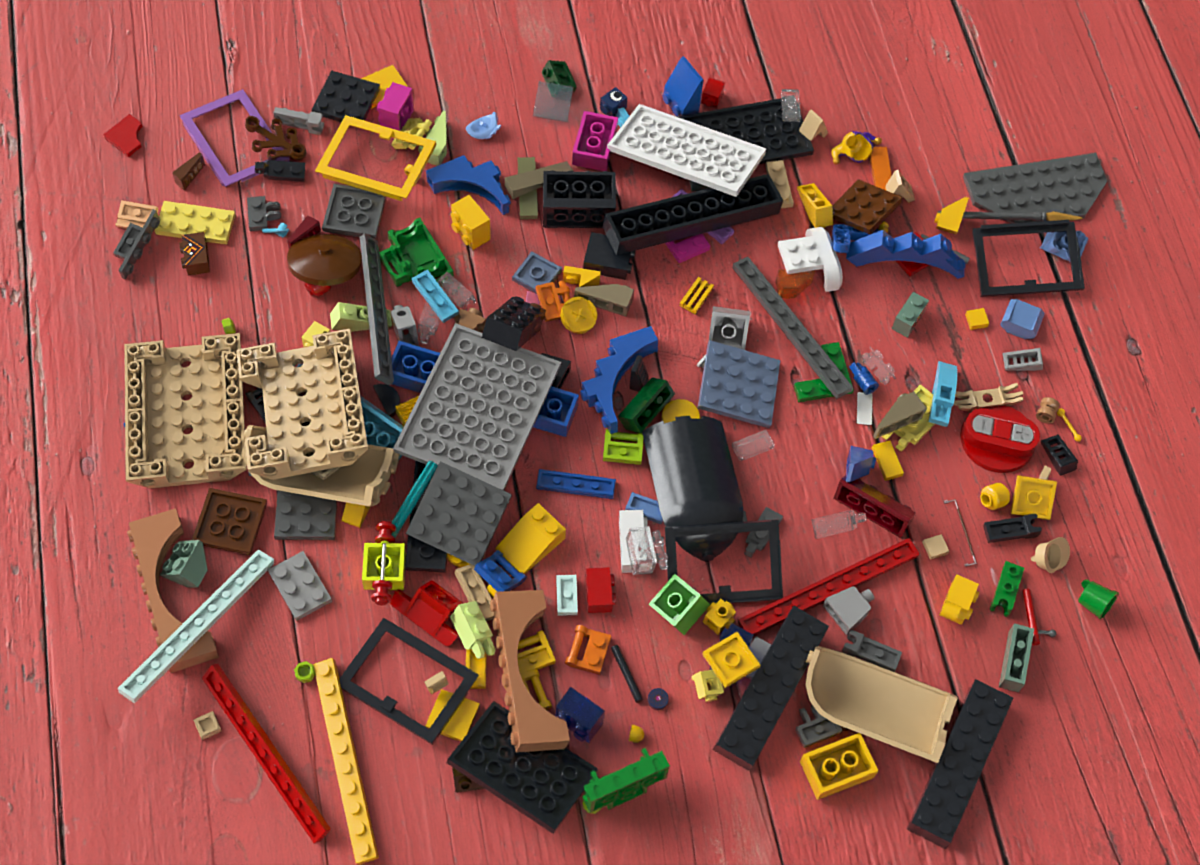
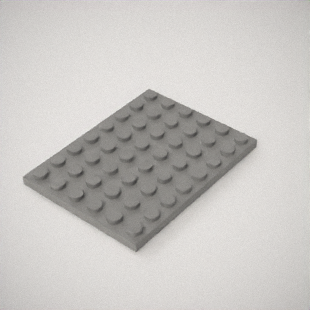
(478, 407)

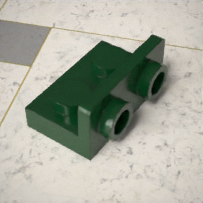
(558, 73)

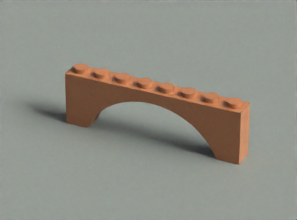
(152, 541)
(531, 724)

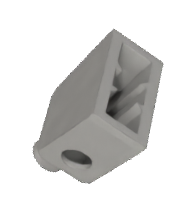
(403, 319)
(849, 607)

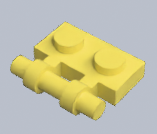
(415, 127)

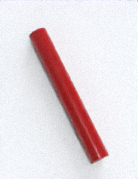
(1031, 615)

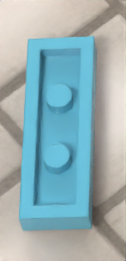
(435, 296)

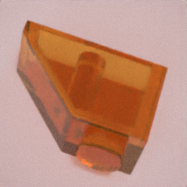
(793, 284)

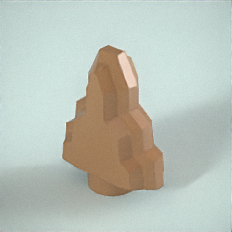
(470, 319)

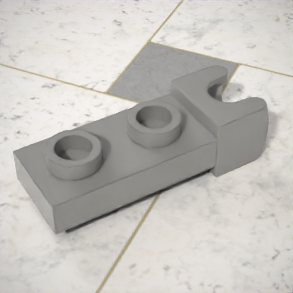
(310, 122)

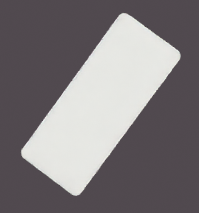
(864, 408)

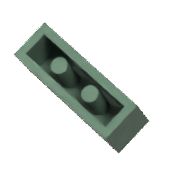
(1016, 658)

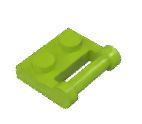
(621, 451)

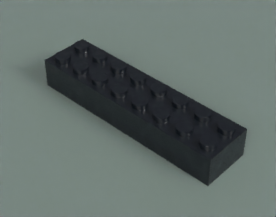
(770, 688)
(960, 764)

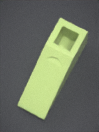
(438, 134)
(352, 317)

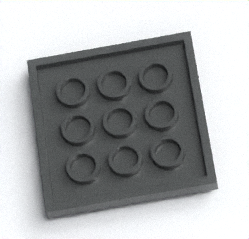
(459, 514)

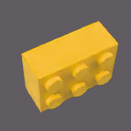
(838, 766)

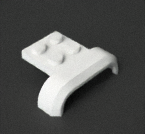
(811, 254)

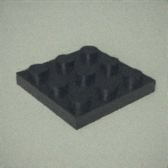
(346, 96)

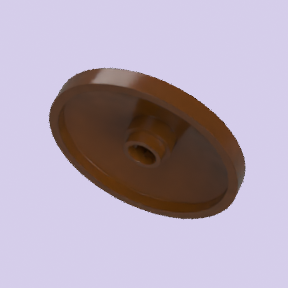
(324, 259)

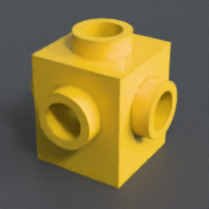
(719, 616)

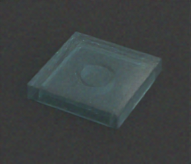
(553, 101)

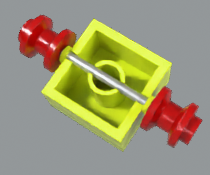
(384, 564)

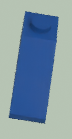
(859, 463)

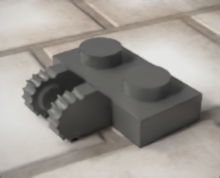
(258, 212)
(816, 730)

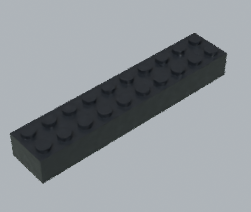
(690, 215)

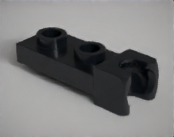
(1012, 529)

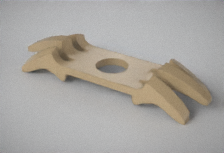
(998, 394)

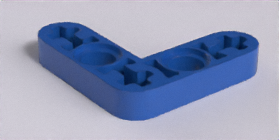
(843, 234)

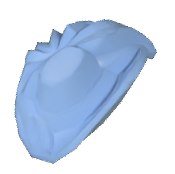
(484, 127)

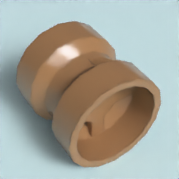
(1048, 409)

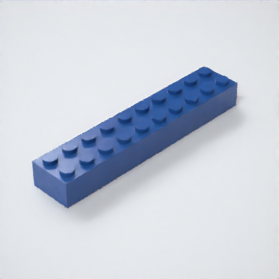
(414, 364)

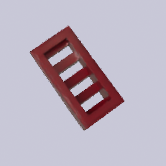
(307, 228)

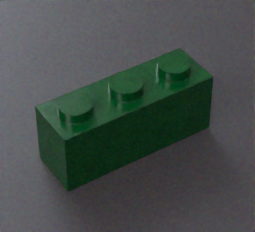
(646, 405)

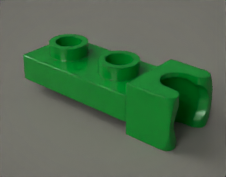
(1007, 587)

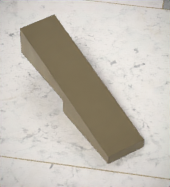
(528, 181)

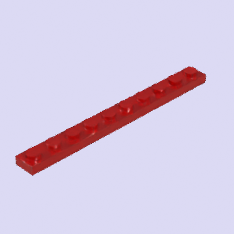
(818, 592)
(266, 754)

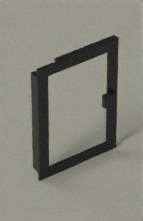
(1030, 285)
(725, 591)
(387, 706)

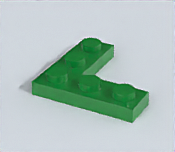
(815, 388)

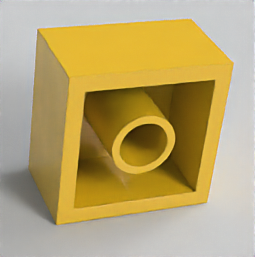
(470, 222)

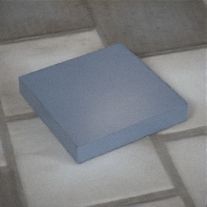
(536, 271)

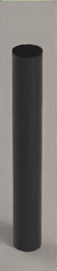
(627, 673)

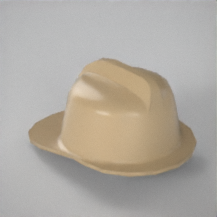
(1052, 554)

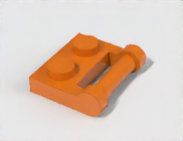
(594, 652)

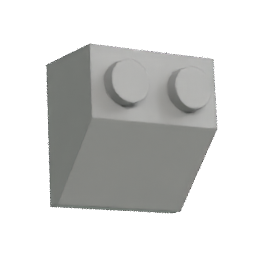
(729, 326)

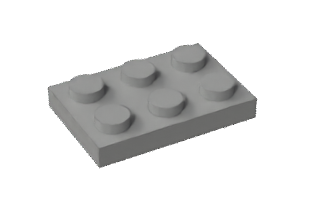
(299, 585)

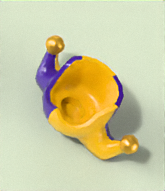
(856, 146)

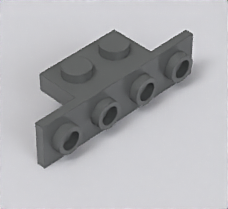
(133, 241)

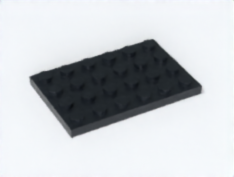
(533, 782)

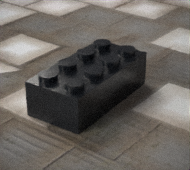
(514, 323)

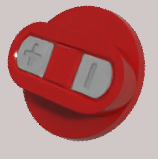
(999, 438)

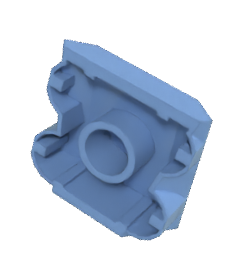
(1058, 245)
(1022, 319)

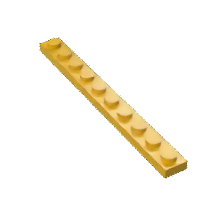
(346, 762)

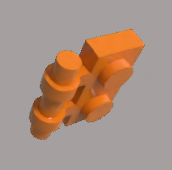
(549, 298)

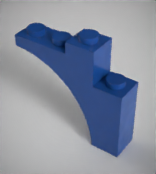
(463, 176)

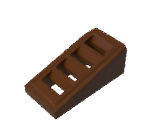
(188, 171)

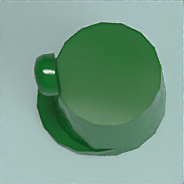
(1097, 598)

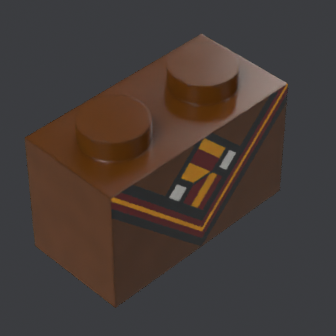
(195, 253)

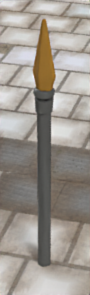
(1051, 216)

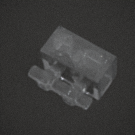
(642, 552)

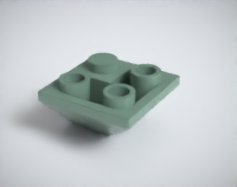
(186, 564)

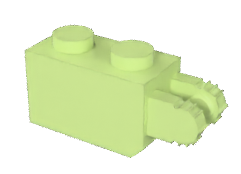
(473, 629)

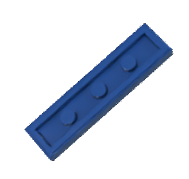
(576, 484)

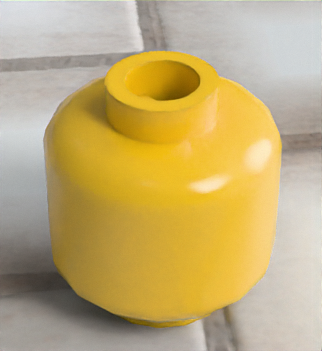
(995, 496)

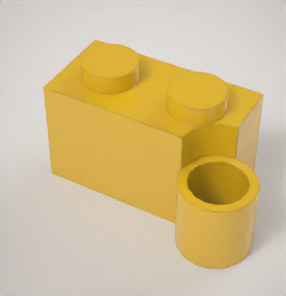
(959, 599)

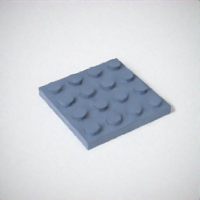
(739, 384)

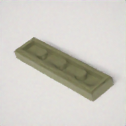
(528, 201)

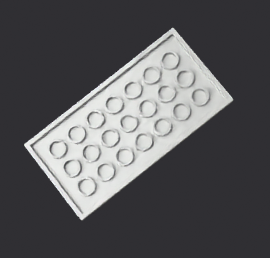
(687, 150)

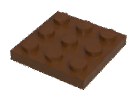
(865, 206)
(230, 521)

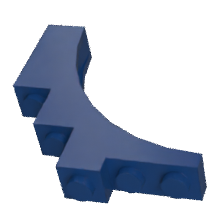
(908, 247)
(609, 371)

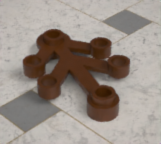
(294, 150)

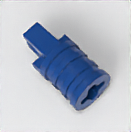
(864, 378)

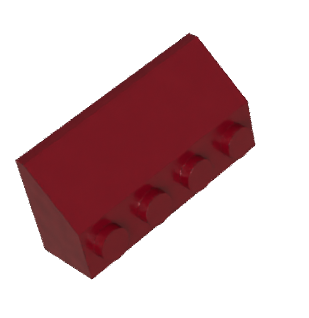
(877, 506)

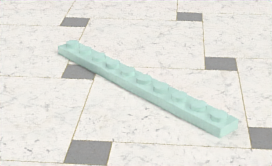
(195, 626)

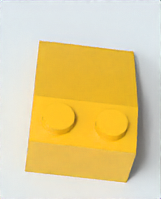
(531, 539)

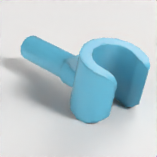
(280, 231)

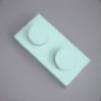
(566, 595)

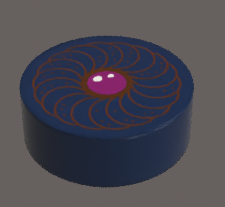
(658, 699)

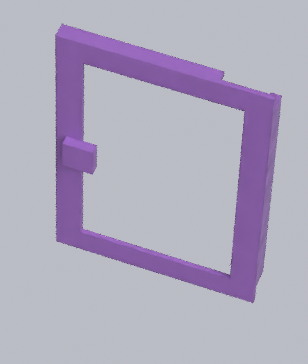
(205, 149)

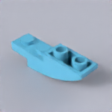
(943, 393)

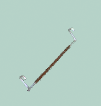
(958, 510)

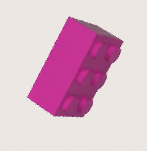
(592, 141)

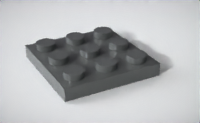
(353, 211)
(304, 517)

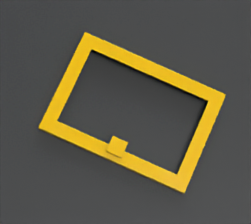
(369, 184)

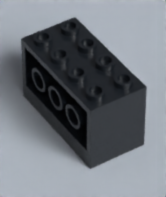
(577, 198)

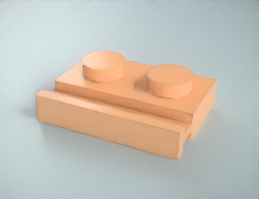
(133, 213)

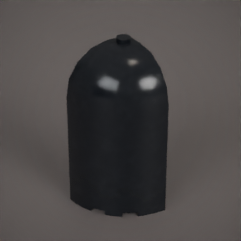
(694, 480)

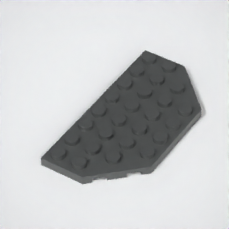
(1046, 186)

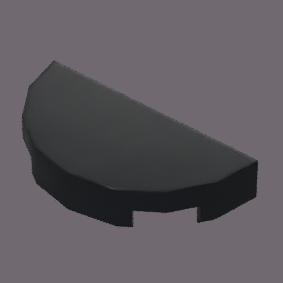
(388, 397)

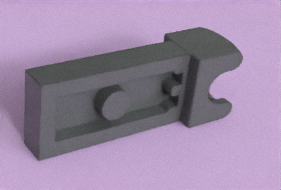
(872, 651)

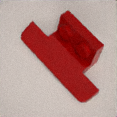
(429, 610)

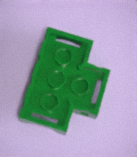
(413, 253)
(625, 783)

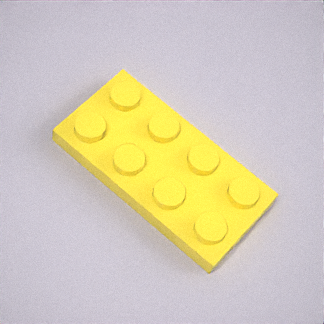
(183, 219)

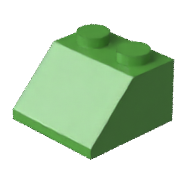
(679, 604)

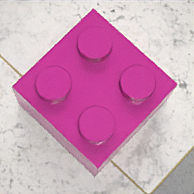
(396, 106)

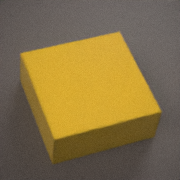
(977, 318)

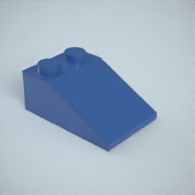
(683, 89)

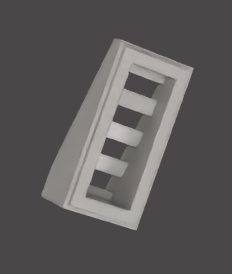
(1030, 366)

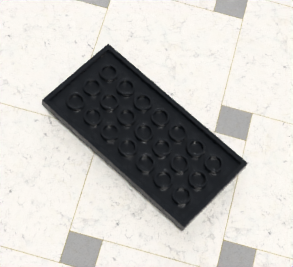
(760, 125)

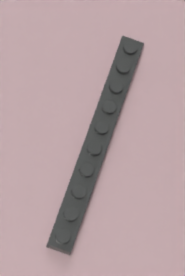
(376, 310)
(792, 328)

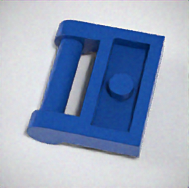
(496, 575)

